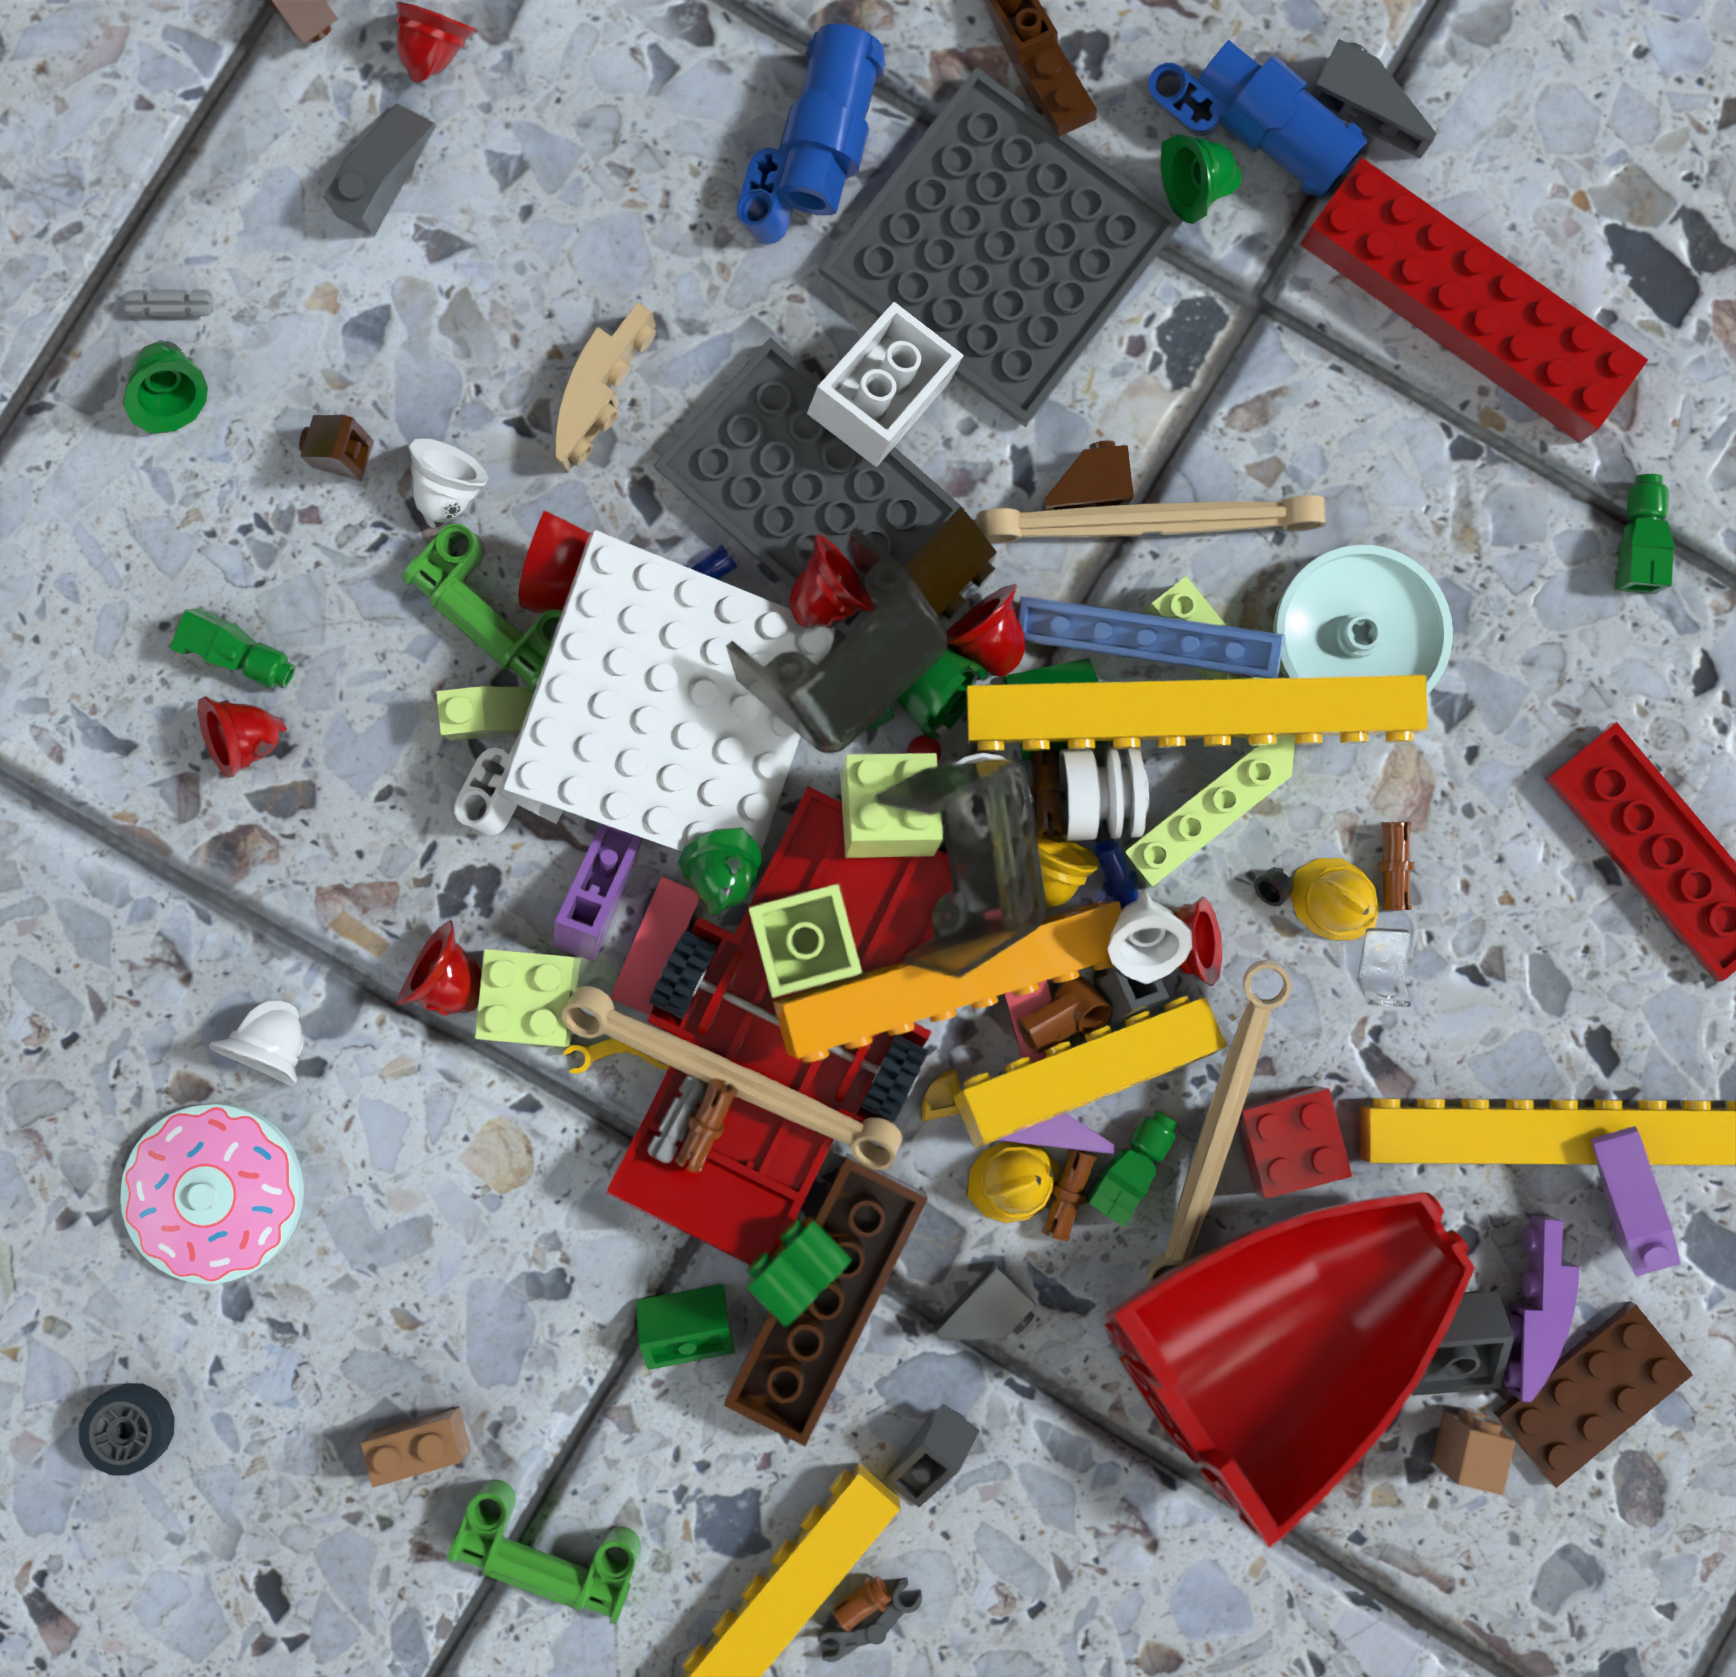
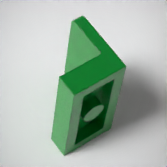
(684, 1327)

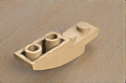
(587, 399)

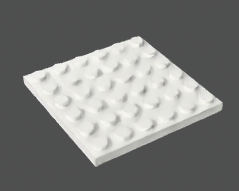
(644, 708)

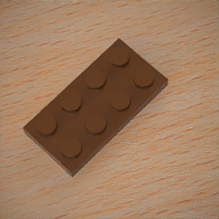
(1595, 1394)

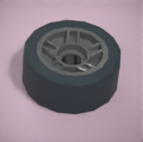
(104, 1428)

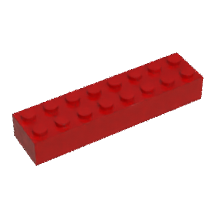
(1473, 301)

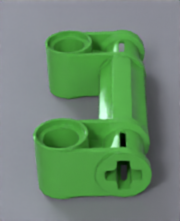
(471, 612)
(483, 1545)

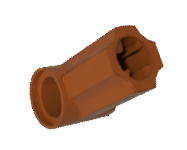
(1074, 1009)

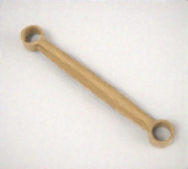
(1291, 514)
(749, 1084)
(1220, 1122)

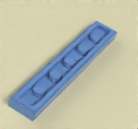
(1151, 637)

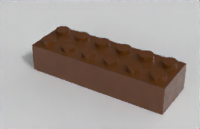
(798, 1365)

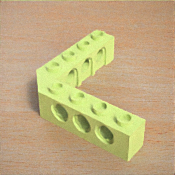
(1224, 798)

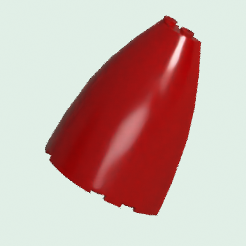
(1294, 1347)

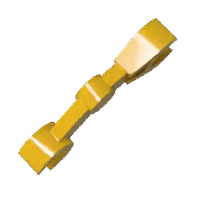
(605, 1049)

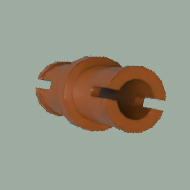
(1396, 866)
(706, 1125)
(1069, 1194)

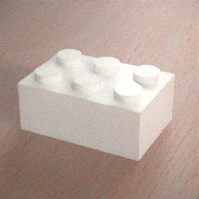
(884, 384)

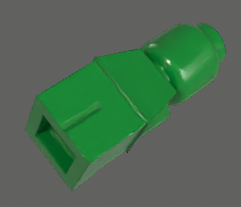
(1647, 543)
(231, 648)
(1132, 1170)

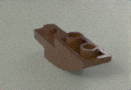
(1041, 64)

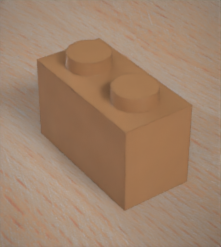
(415, 1447)
(1473, 1450)

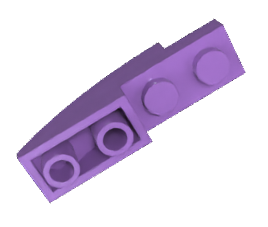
(1544, 1321)

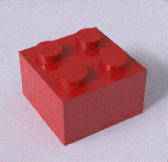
(1293, 1142)

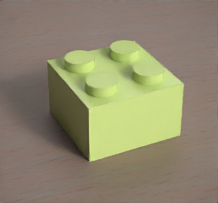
(879, 828)
(805, 940)
(525, 997)

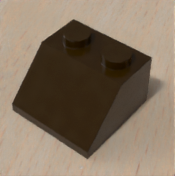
(952, 563)

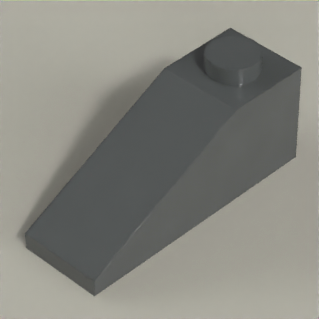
(1365, 93)
(378, 169)

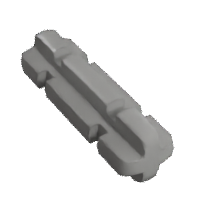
(168, 303)
(676, 1119)

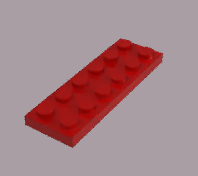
(1655, 843)

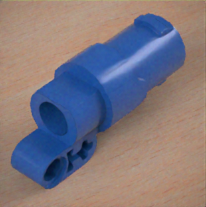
(1268, 112)
(820, 137)

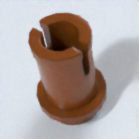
(862, 1603)

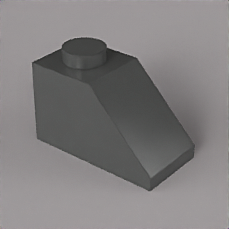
(987, 1309)
(932, 1455)

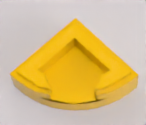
(940, 1095)

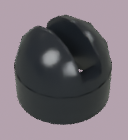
(1268, 893)

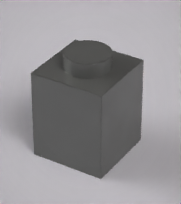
(1129, 996)

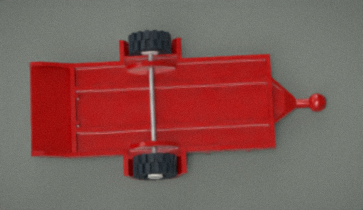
(722, 1001)

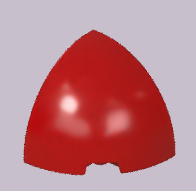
(551, 564)

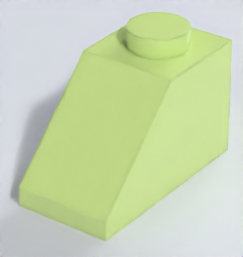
(482, 711)

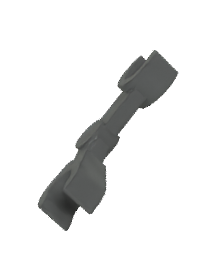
(875, 1631)

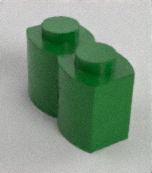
(796, 1270)

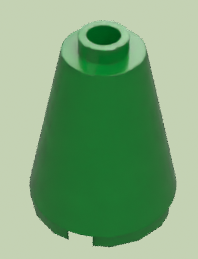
(941, 693)

